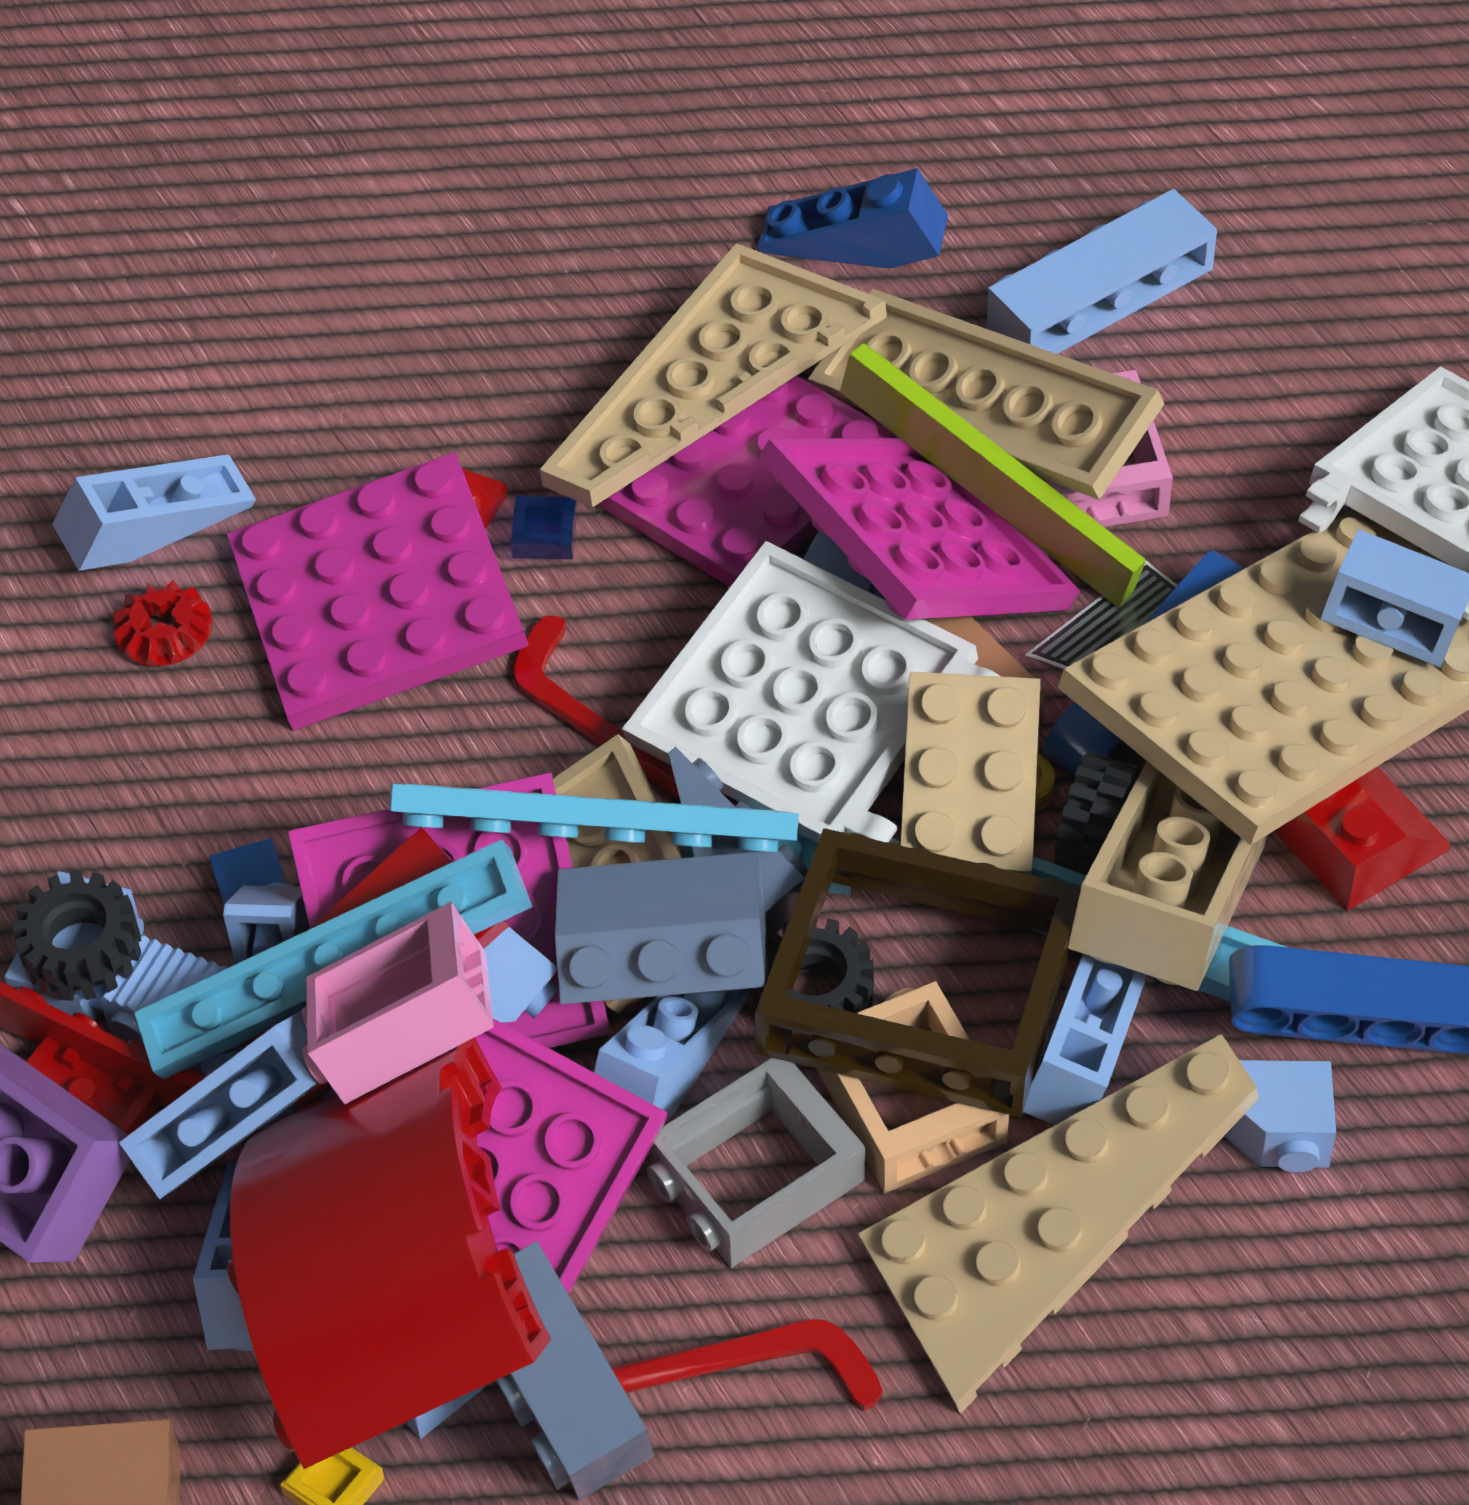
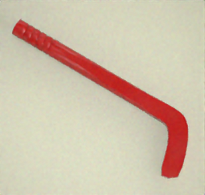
(550, 696)
(788, 1340)

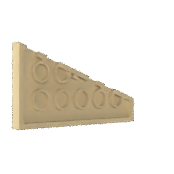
(722, 351)
(1033, 1225)

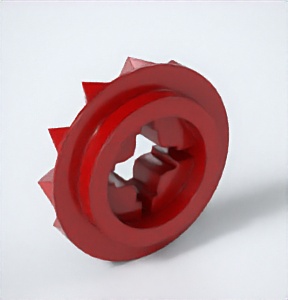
(162, 643)

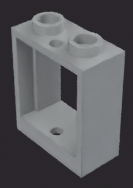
(774, 1088)

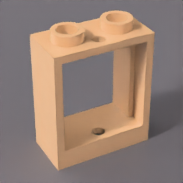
(932, 1140)

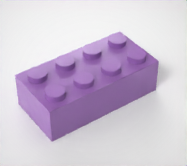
(54, 1164)

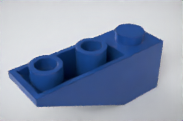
(862, 224)

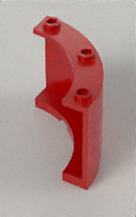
(377, 1257)

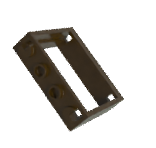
(898, 1052)

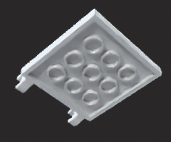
(1406, 471)
(798, 694)

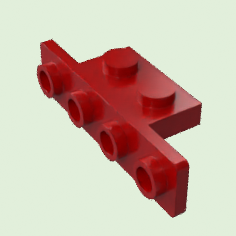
(91, 1063)

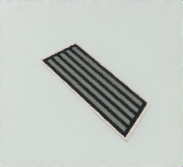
(1104, 622)

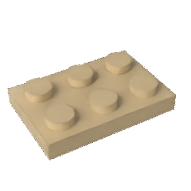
(971, 767)

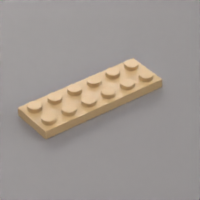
(1034, 404)

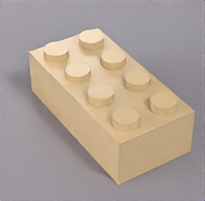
(1162, 885)

